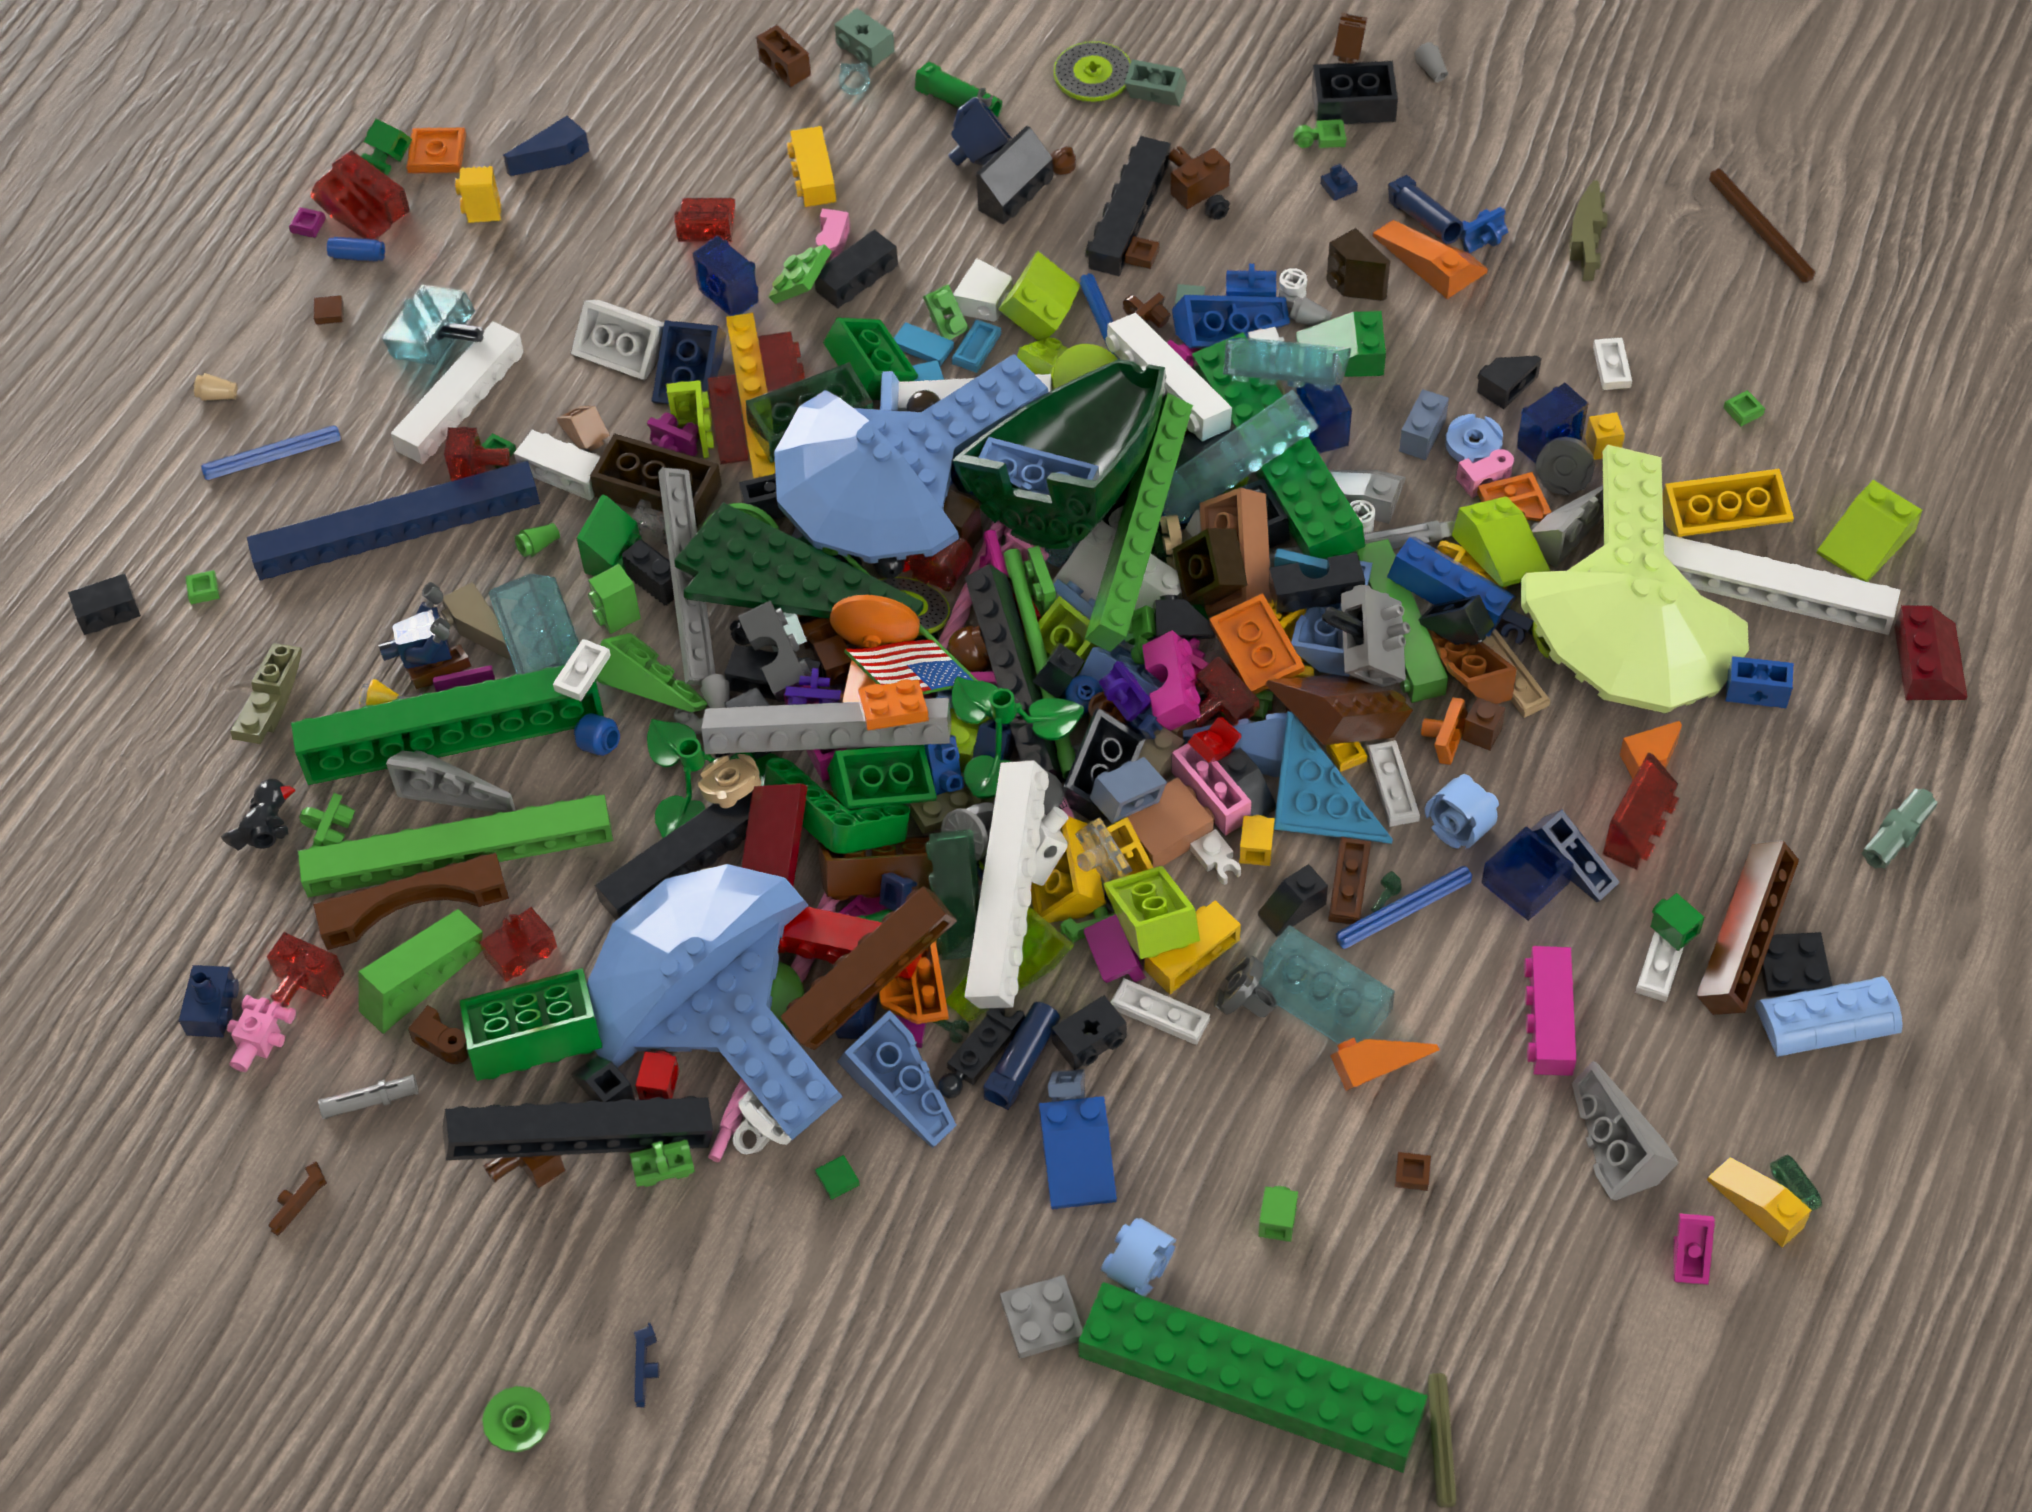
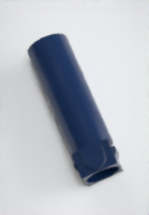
(1435, 218)
(1020, 1055)

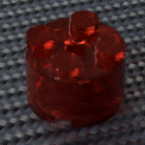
(942, 568)

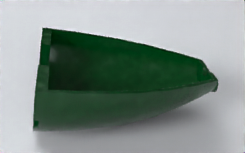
(1092, 419)

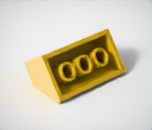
(1726, 503)

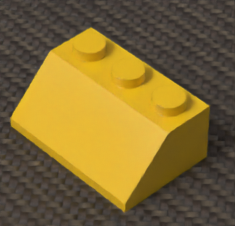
(1068, 888)

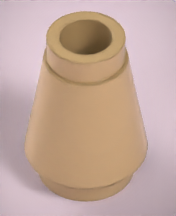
(214, 388)

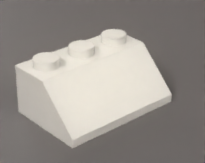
(618, 338)

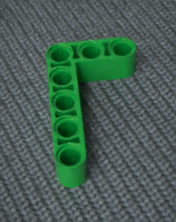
(832, 823)

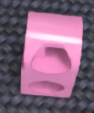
(834, 231)
(1487, 470)

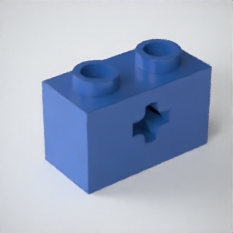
(1759, 682)

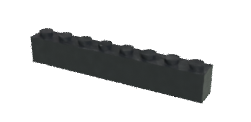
(1011, 659)
(574, 1127)

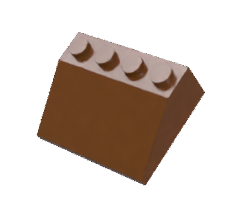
(1342, 707)

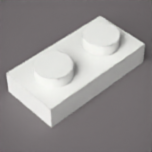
(1612, 363)
(581, 669)

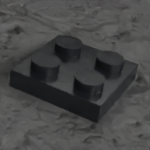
(1795, 964)

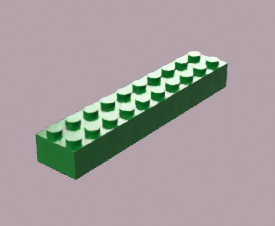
(1298, 478)
(438, 724)
(1252, 1376)

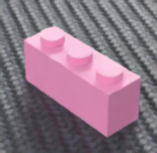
(1212, 787)

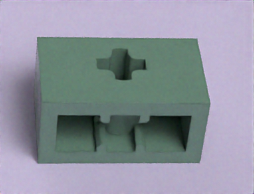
(864, 37)
(1155, 82)

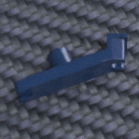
(1145, 727)
(643, 1370)

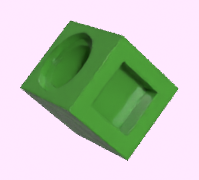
(1278, 1213)

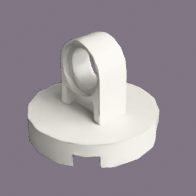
(760, 1122)

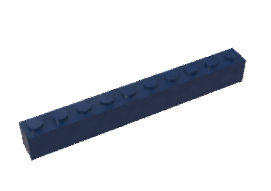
(393, 520)

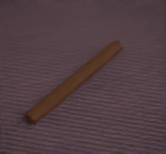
(1762, 225)

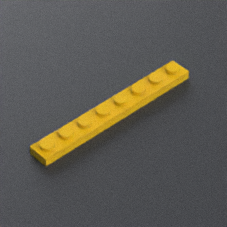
(750, 381)

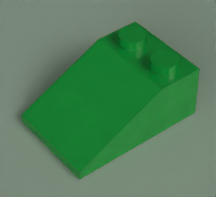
(1357, 330)

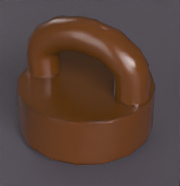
(1064, 160)

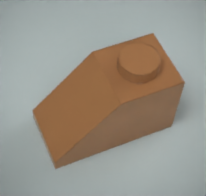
(584, 427)

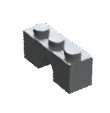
(765, 628)

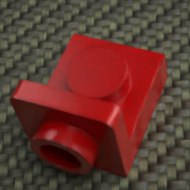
(1216, 741)

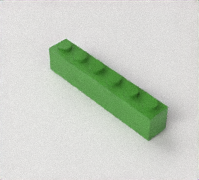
(1423, 666)

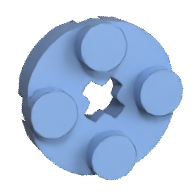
(1468, 426)

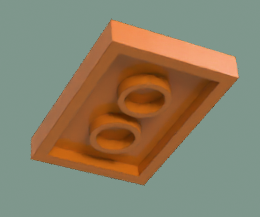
(1256, 643)

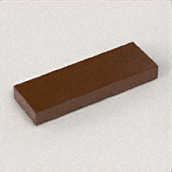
(1349, 880)

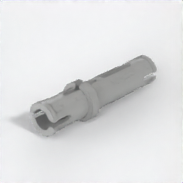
(354, 1100)

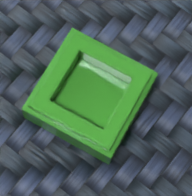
(1744, 408)
(202, 587)

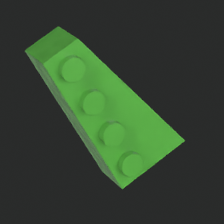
(416, 969)

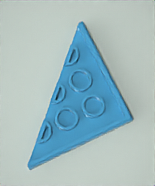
(1316, 795)

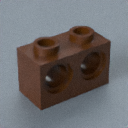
(783, 56)

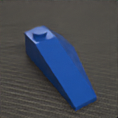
(1211, 319)

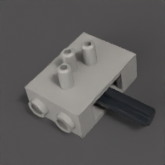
(1371, 635)

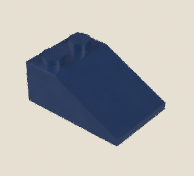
(687, 355)

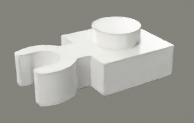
(1215, 853)

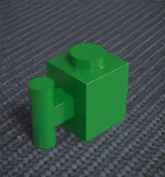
(387, 143)

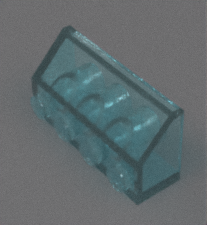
(1285, 361)
(534, 622)
(1324, 988)

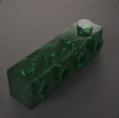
(957, 887)

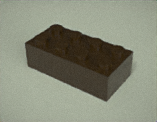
(631, 469)

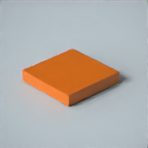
(436, 150)

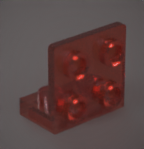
(705, 219)

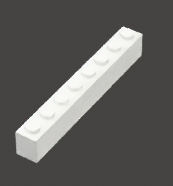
(1784, 585)
(1006, 885)

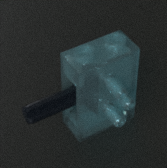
(431, 325)

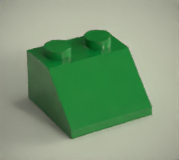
(606, 536)

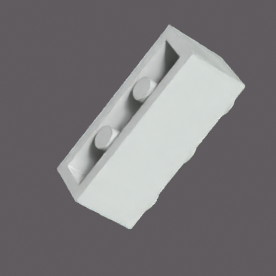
(558, 463)

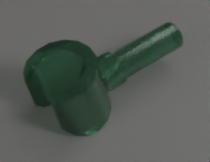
(1393, 886)
(951, 1027)

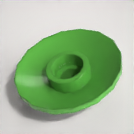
(514, 1405)

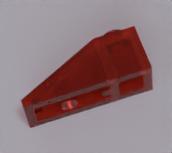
(348, 206)
(727, 419)

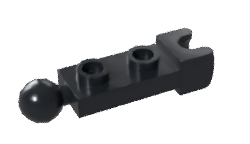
(979, 1050)

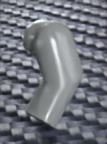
(689, 719)

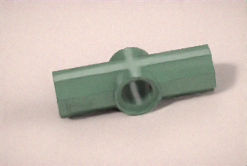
(1899, 828)

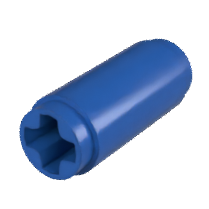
(356, 249)

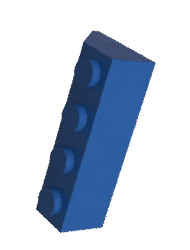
(1443, 579)

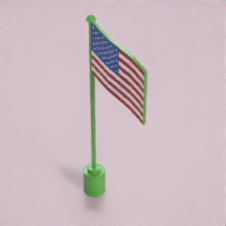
(908, 659)

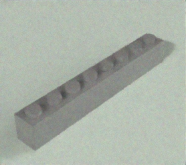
(815, 728)

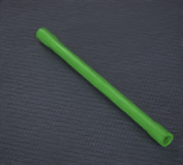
(1016, 572)

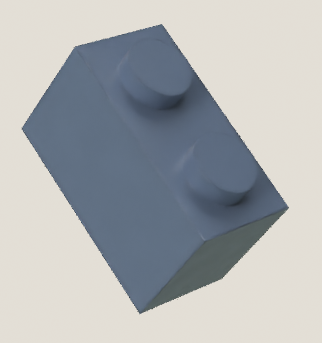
(1423, 424)
(1127, 789)

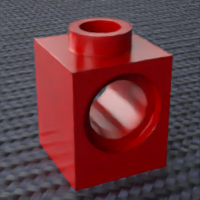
(657, 1076)

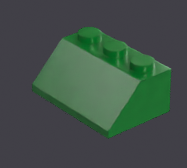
(869, 351)
(881, 776)

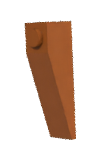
(1477, 669)

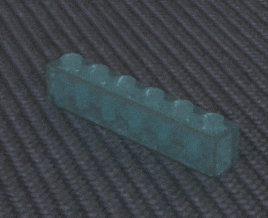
(1238, 455)

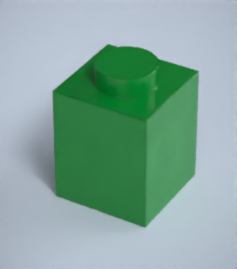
(1676, 921)

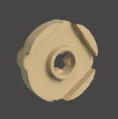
(1171, 526)
(742, 776)

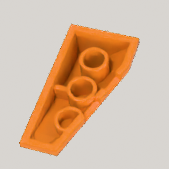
(1437, 263)

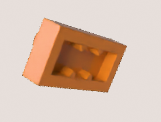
(1447, 731)

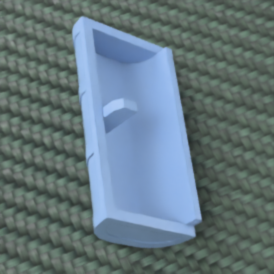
(1830, 1016)

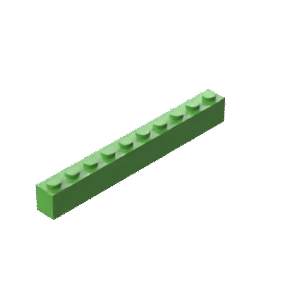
(1138, 527)
(412, 851)

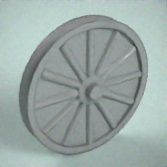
(964, 819)

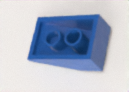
(1077, 1152)

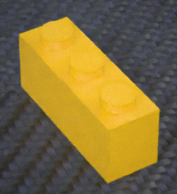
(811, 166)
(1217, 934)

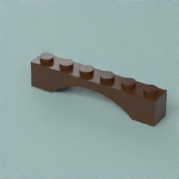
(350, 916)

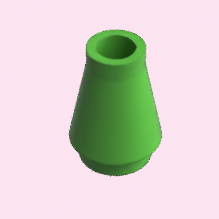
(535, 539)

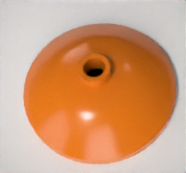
(873, 621)

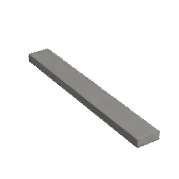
(691, 615)

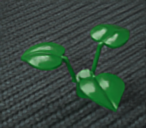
(977, 699)
(666, 746)

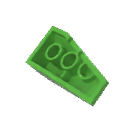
(636, 670)

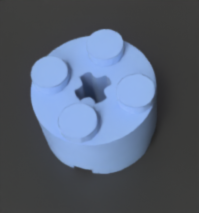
(1462, 812)
(1139, 1257)

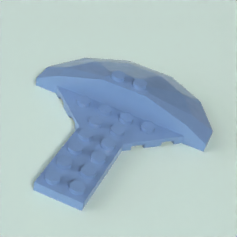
(881, 477)
(698, 973)

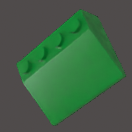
(529, 1024)

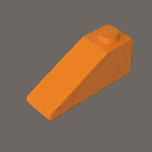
(1373, 1058)

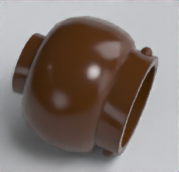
(970, 649)

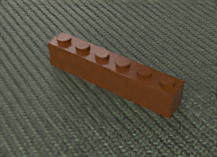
(1748, 928)
(868, 968)

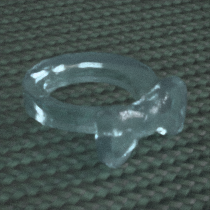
(862, 69)

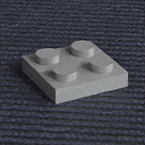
(1041, 1316)

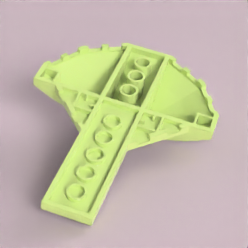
(1627, 611)

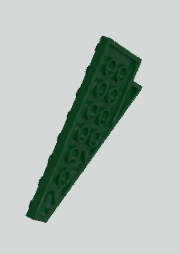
(753, 563)

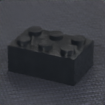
(1355, 92)

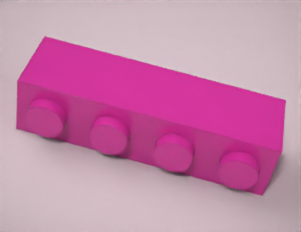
(1551, 1011)

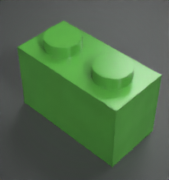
(613, 599)

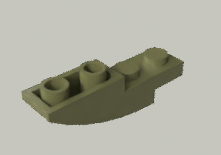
(1587, 230)
(269, 695)
(931, 814)

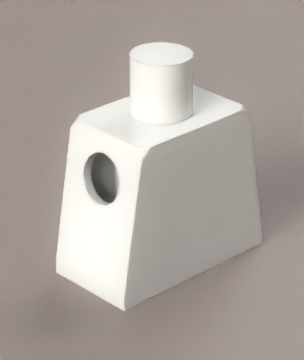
(983, 291)
(1051, 845)

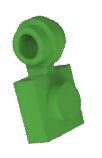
(1327, 133)
(1140, 629)

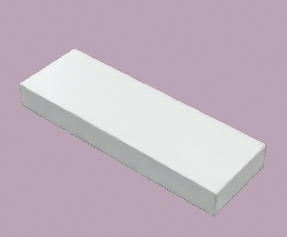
(1392, 783)
(1658, 969)
(1160, 1011)

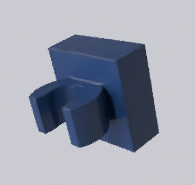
(1338, 182)
(1516, 622)
(895, 890)

